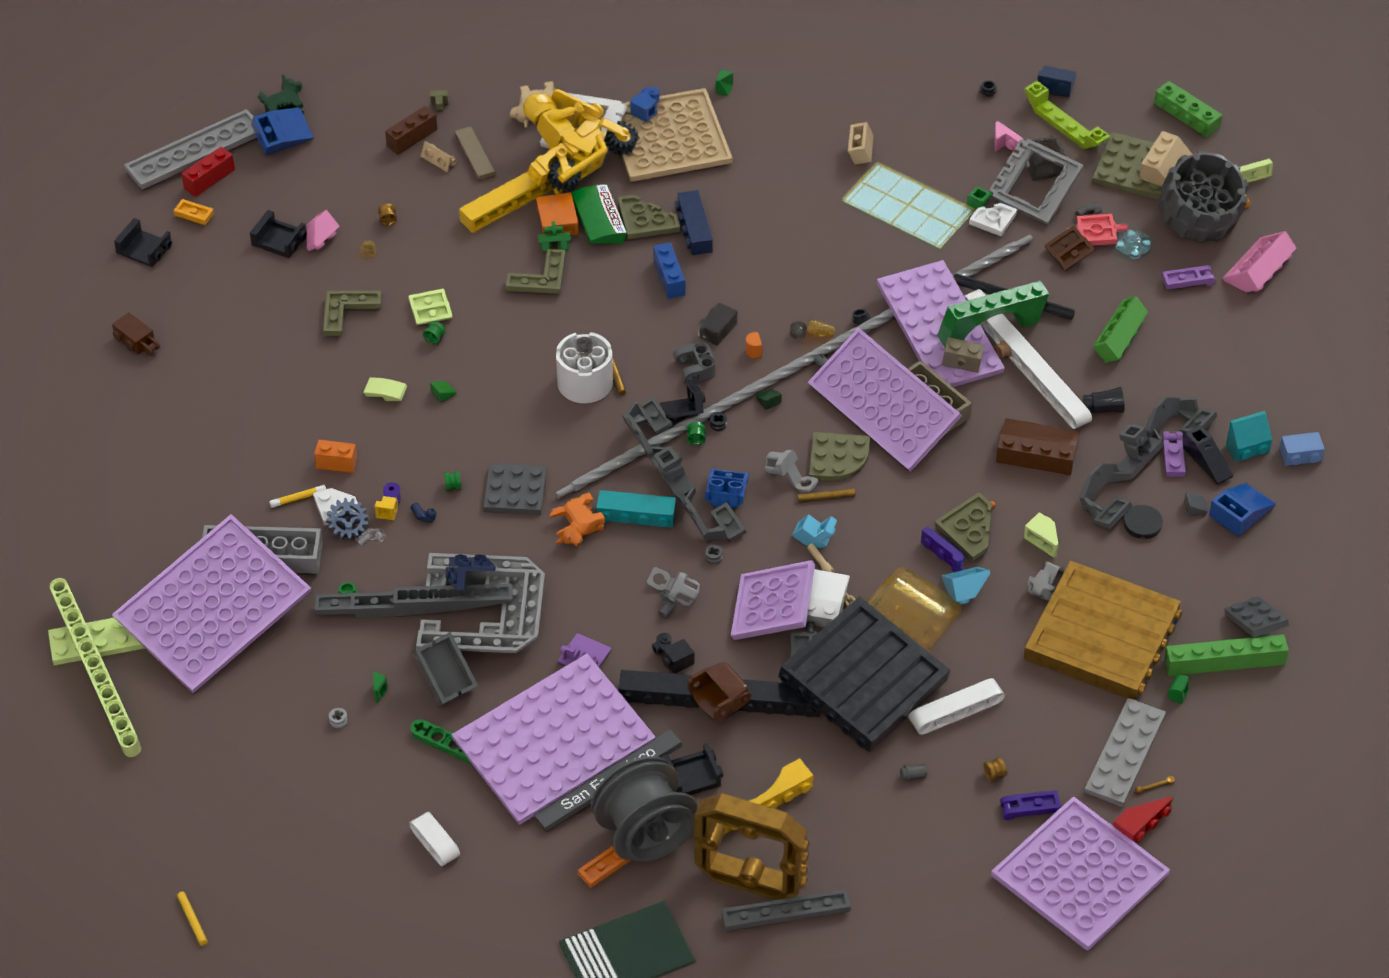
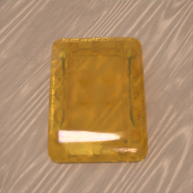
(915, 606)

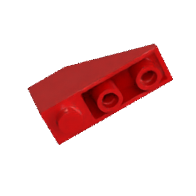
(1140, 819)

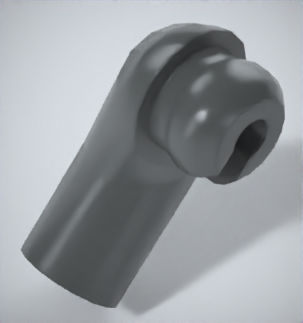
(1085, 209)
(668, 605)

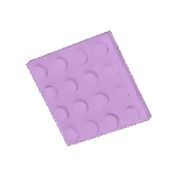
(773, 600)

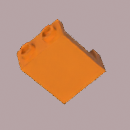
(558, 209)

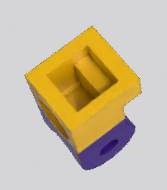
(390, 502)

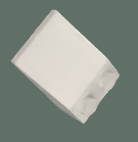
(826, 597)

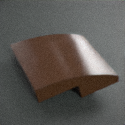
(1069, 248)

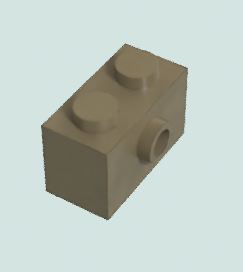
(963, 355)

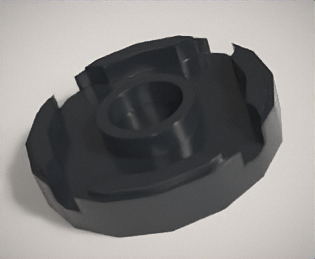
(1143, 521)

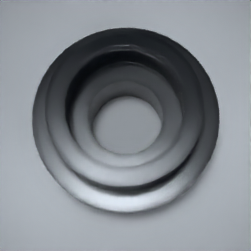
(988, 88)
(860, 316)

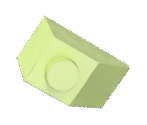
(1042, 533)

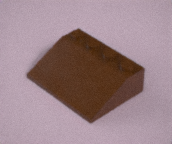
(1037, 446)

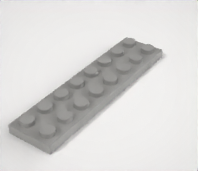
(191, 149)

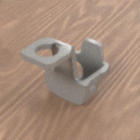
(783, 464)
(1041, 585)
(675, 586)

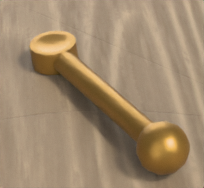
(1170, 780)

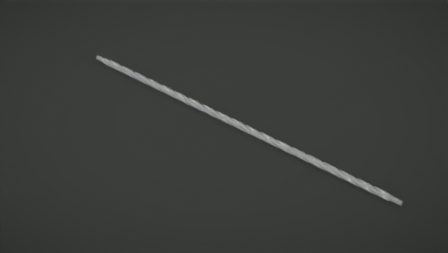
(770, 379)

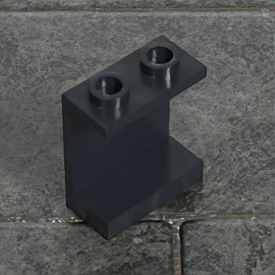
(142, 245)

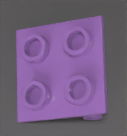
(583, 645)

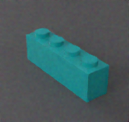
(637, 508)

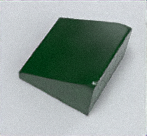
(769, 398)

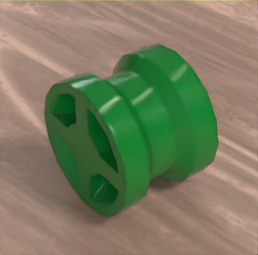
(434, 332)
(696, 433)
(452, 480)

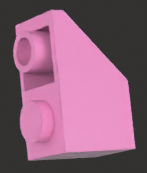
(320, 229)

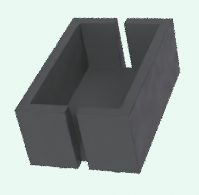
(444, 669)

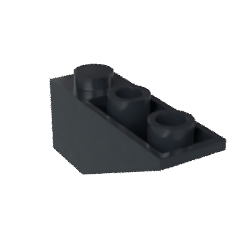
(1206, 454)

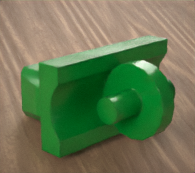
(563, 237)

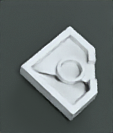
(993, 219)
(328, 497)

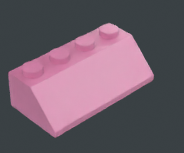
(1260, 262)

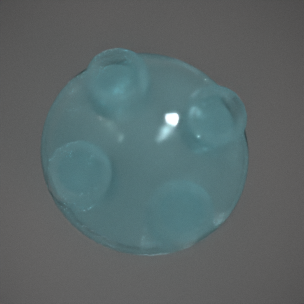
(1133, 243)

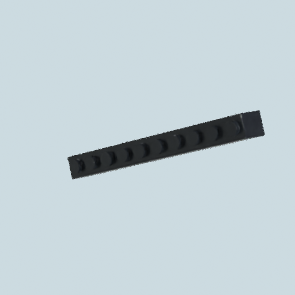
(673, 690)

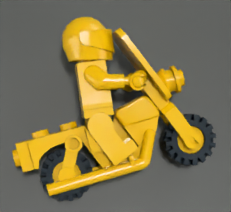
(573, 150)

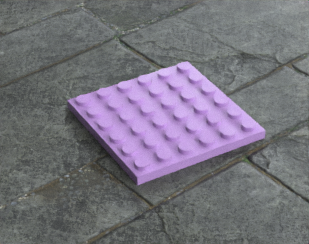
(1080, 873)

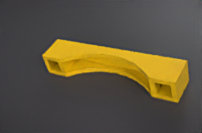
(792, 781)

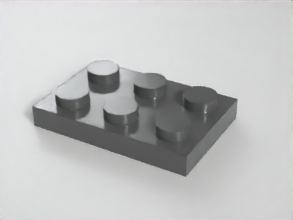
(1256, 617)

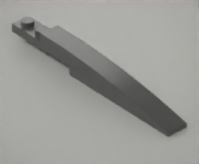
(413, 600)

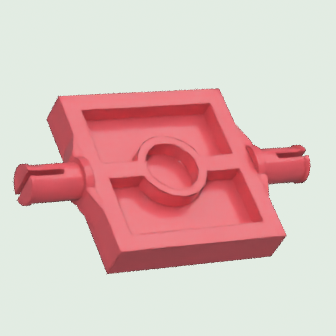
(1099, 229)

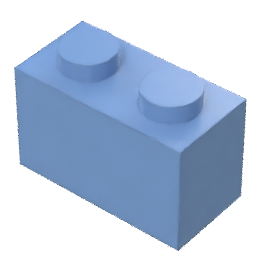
(1301, 448)

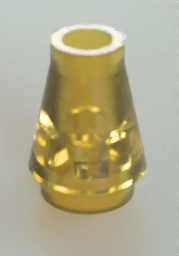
(819, 328)

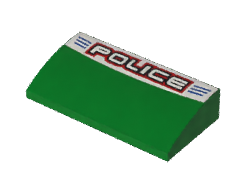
(599, 214)

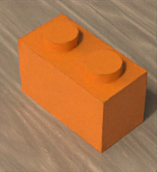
(335, 456)

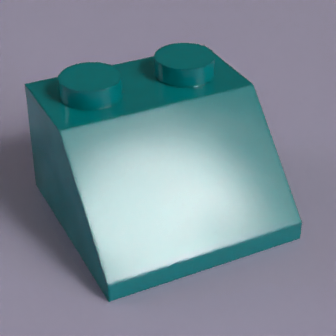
(1249, 436)

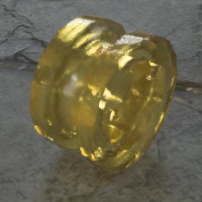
(368, 253)

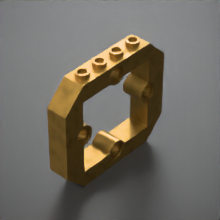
(752, 821)

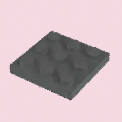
(515, 488)

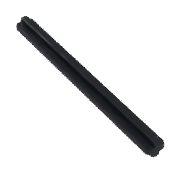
(988, 288)

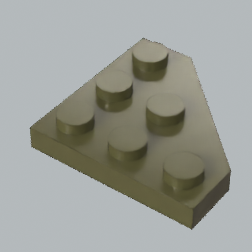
(645, 218)
(968, 526)

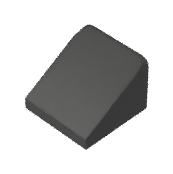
(1195, 504)

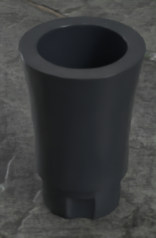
(1105, 401)

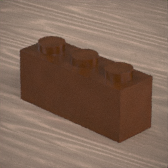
(411, 130)

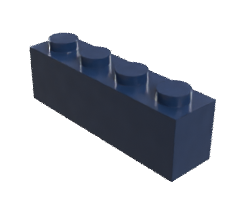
(694, 222)

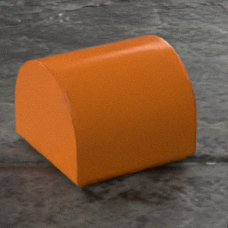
(753, 345)

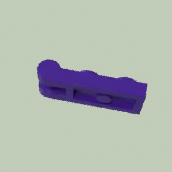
(942, 549)
(1030, 804)

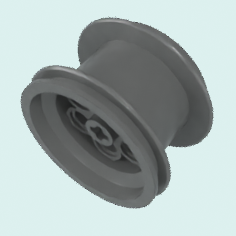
(644, 809)

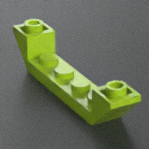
(1038, 98)

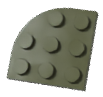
(838, 455)

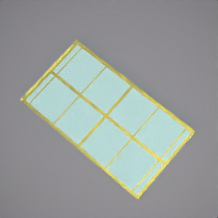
(908, 205)

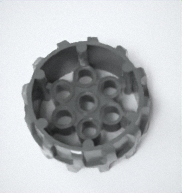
(1221, 188)

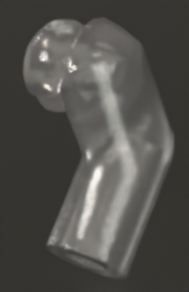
(371, 534)

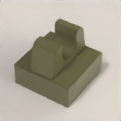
(439, 98)

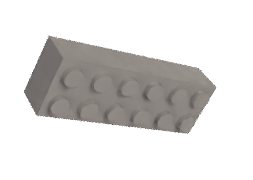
(294, 546)

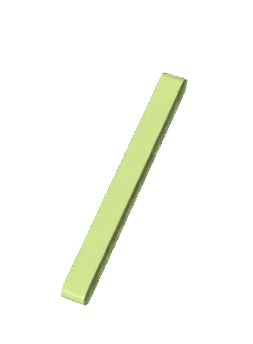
(96, 673)

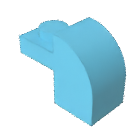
(812, 531)

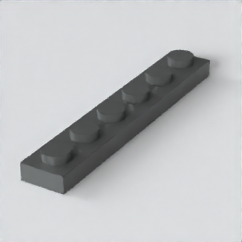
(786, 910)

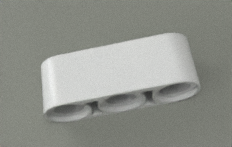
(434, 839)

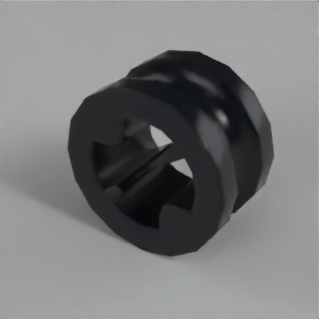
(718, 426)

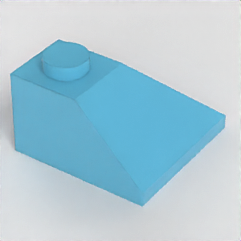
(965, 583)

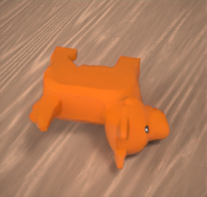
(581, 520)

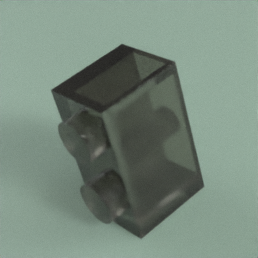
(717, 323)

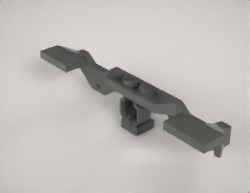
(1141, 446)
(673, 473)

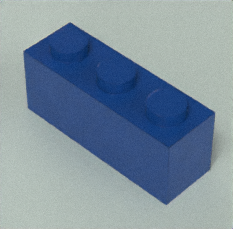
(669, 270)

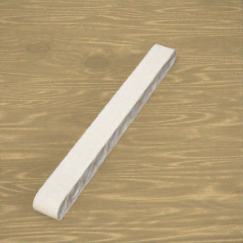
(1036, 369)

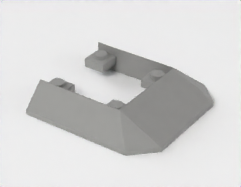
(518, 618)

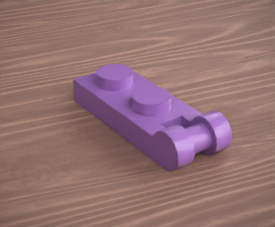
(1188, 277)
(1173, 454)

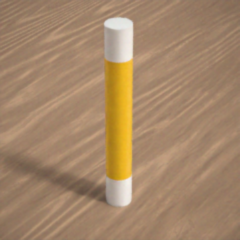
(296, 496)

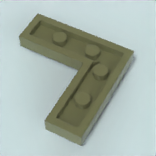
(546, 283)
(339, 300)

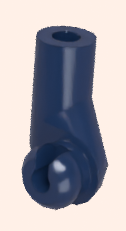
(428, 515)

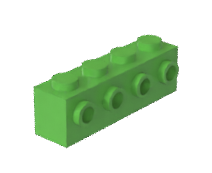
(1188, 109)
(1120, 329)

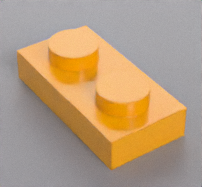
(193, 212)

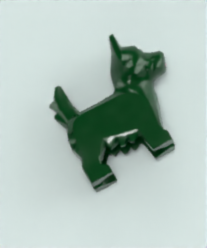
(284, 100)

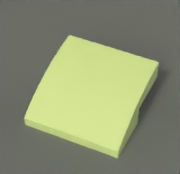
(430, 306)

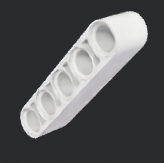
(956, 706)

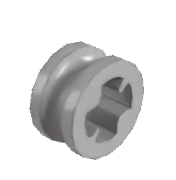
(338, 723)

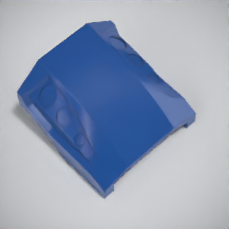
(726, 487)

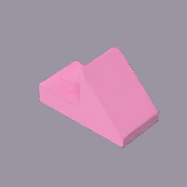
(1005, 137)

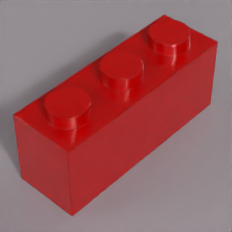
(208, 171)

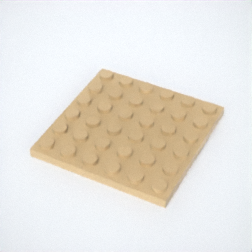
(677, 138)

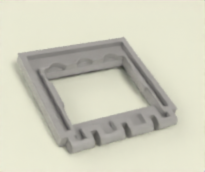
(1057, 193)

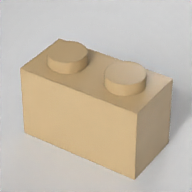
(860, 143)

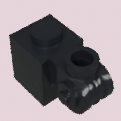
(676, 655)

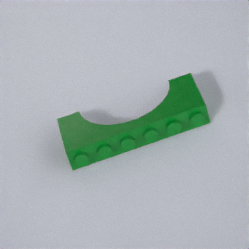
(1025, 302)

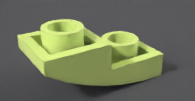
(386, 388)

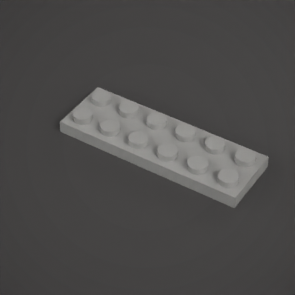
(1125, 752)

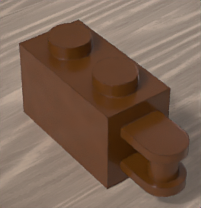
(135, 334)

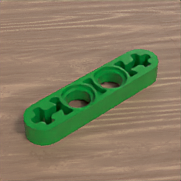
(432, 730)

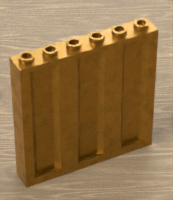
(1103, 630)

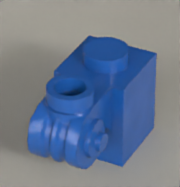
(645, 103)

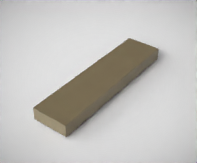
(474, 153)

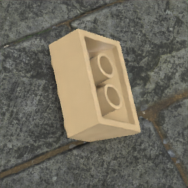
(1162, 157)

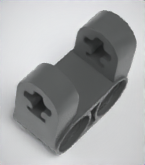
(702, 358)

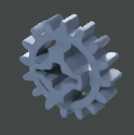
(355, 518)

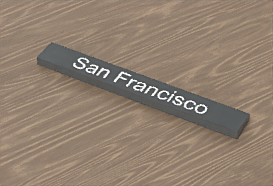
(582, 795)

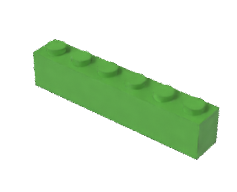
(1226, 655)

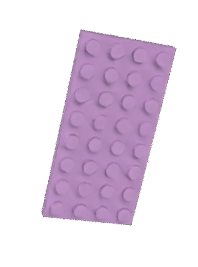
(919, 305)
(884, 399)

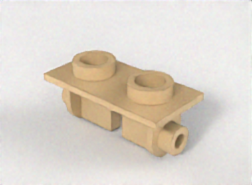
(437, 156)

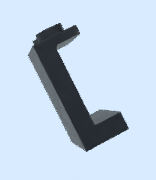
(277, 236)
(697, 771)

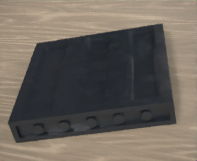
(863, 674)

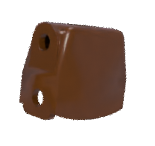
(719, 691)

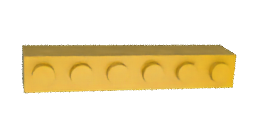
(501, 202)

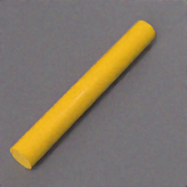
(192, 918)

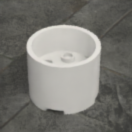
(584, 376)

